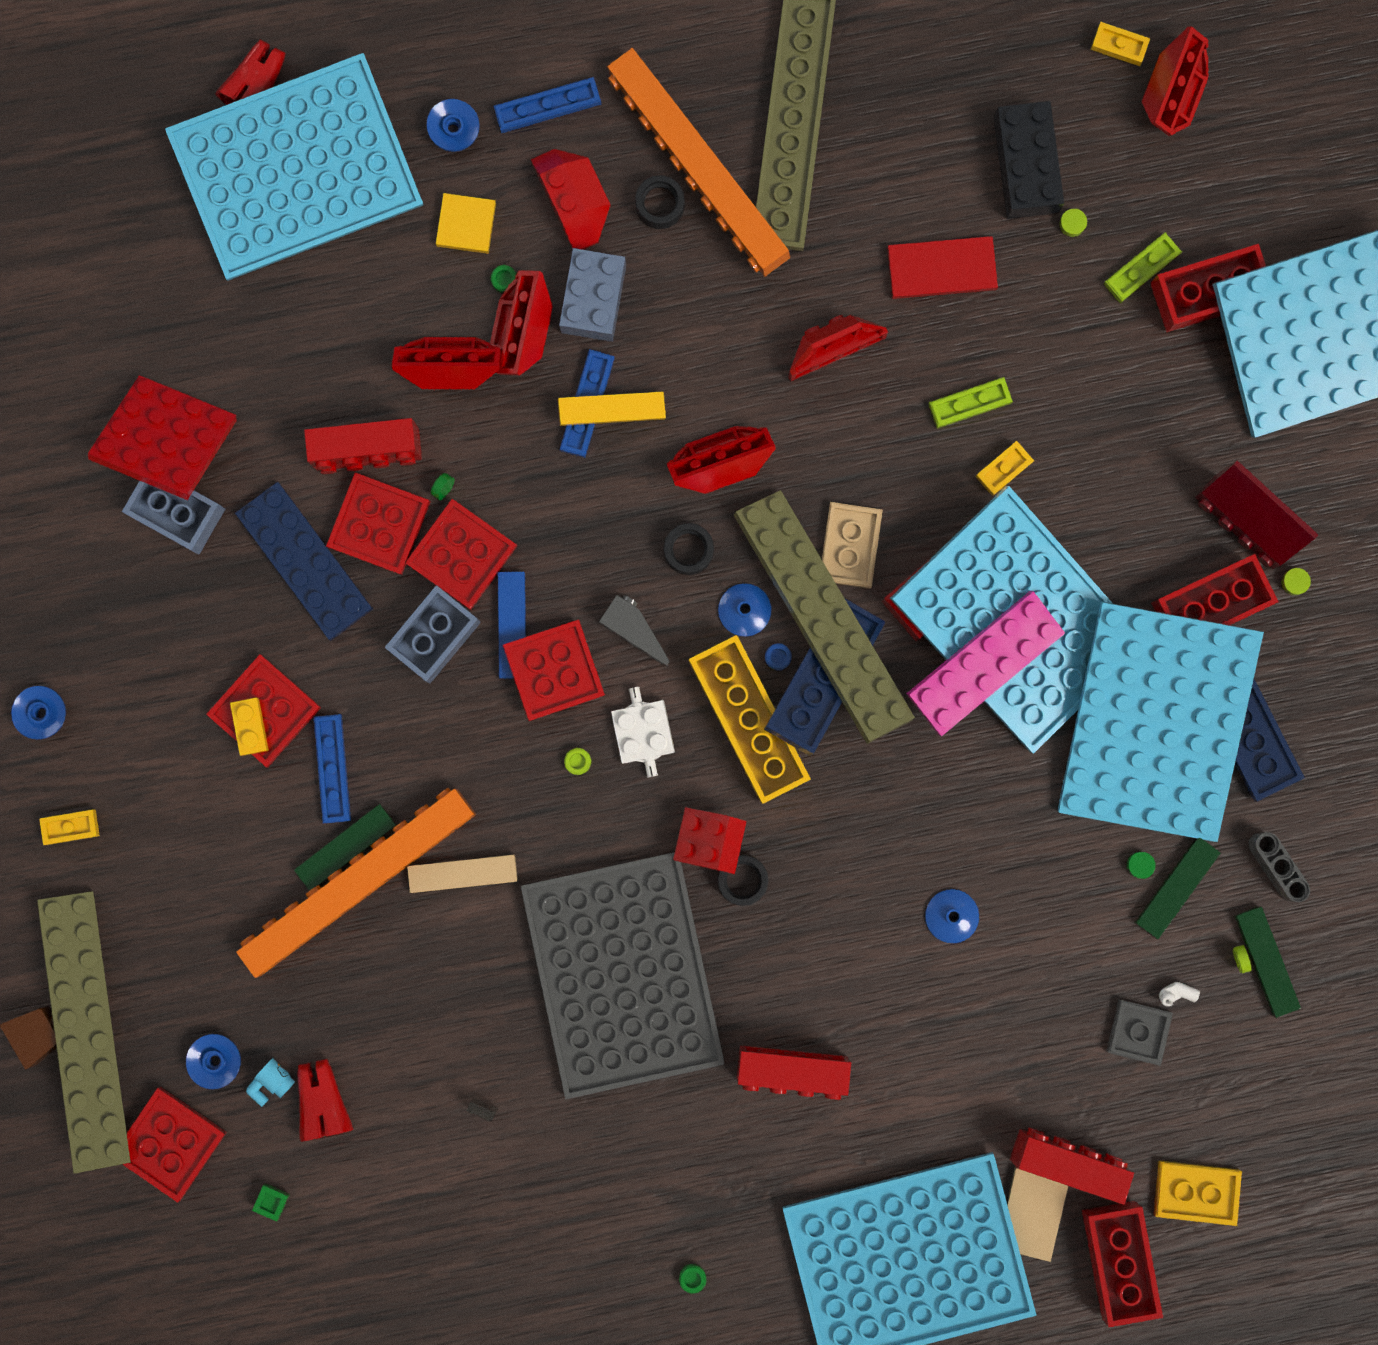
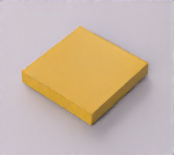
(466, 223)

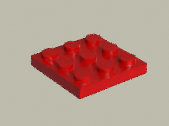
(378, 523)
(461, 554)
(553, 670)
(282, 705)
(171, 1144)

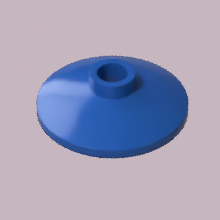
(449, 113)
(734, 619)
(26, 709)
(938, 916)
(202, 1069)

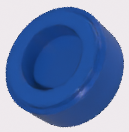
(778, 657)

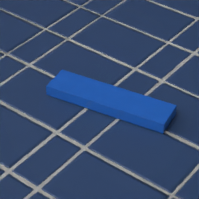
(547, 105)
(592, 383)
(510, 614)
(332, 768)

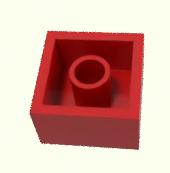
(710, 840)

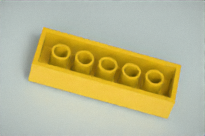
(743, 714)

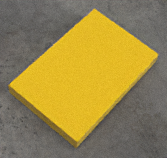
(1197, 1193)

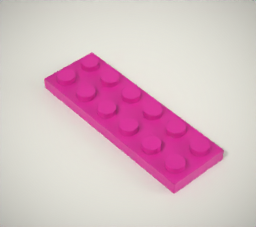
(985, 663)

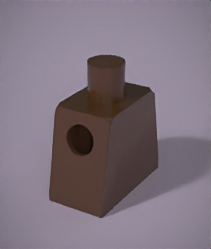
(31, 1036)

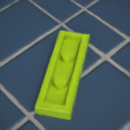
(1142, 267)
(970, 402)

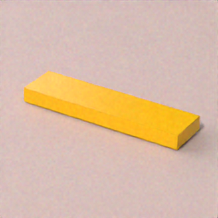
(611, 408)

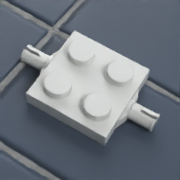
(643, 732)

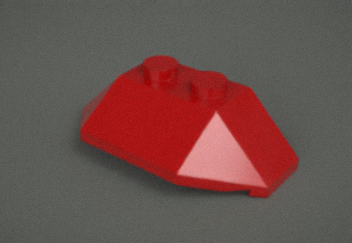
(1177, 82)
(574, 195)
(522, 322)
(834, 342)
(447, 362)
(721, 458)

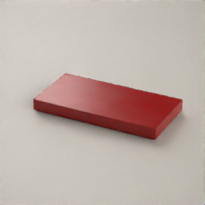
(942, 267)

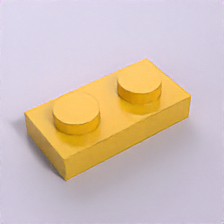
(1120, 44)
(1004, 468)
(249, 726)
(69, 827)

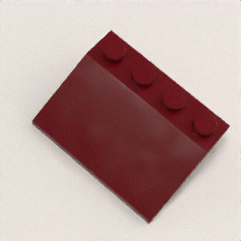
(1255, 515)

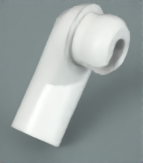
(1177, 990)

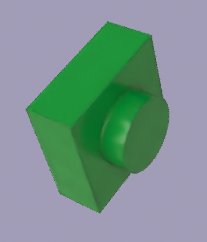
(271, 1202)

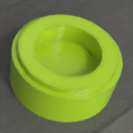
(1073, 222)
(1296, 581)
(577, 761)
(1242, 959)

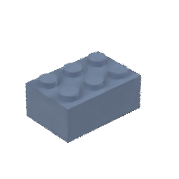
(592, 294)
(181, 520)
(432, 634)

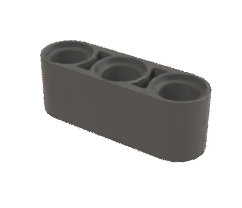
(1290, 874)

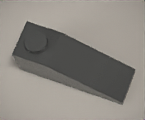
(629, 624)

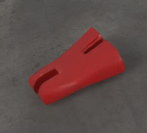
(252, 74)
(320, 1103)

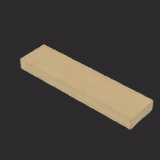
(462, 873)

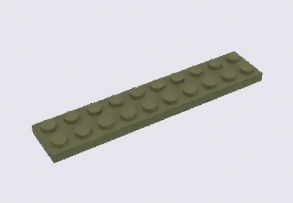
(795, 118)
(824, 617)
(83, 1032)

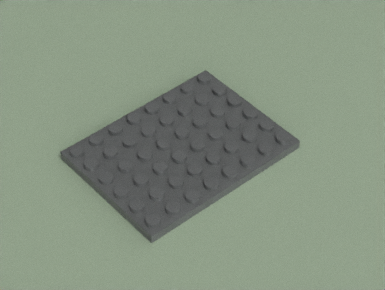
(622, 975)

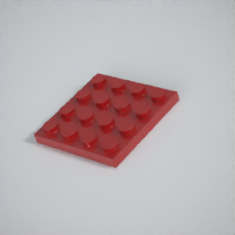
(162, 437)

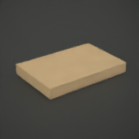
(851, 544)
(1035, 1212)

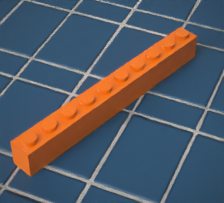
(698, 162)
(355, 883)

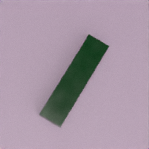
(345, 847)
(1177, 887)
(1267, 961)

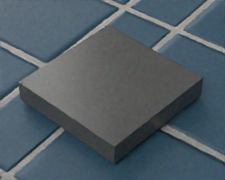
(1139, 1032)

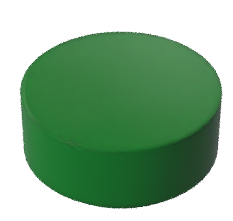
(502, 277)
(442, 486)
(1141, 865)
(692, 1278)

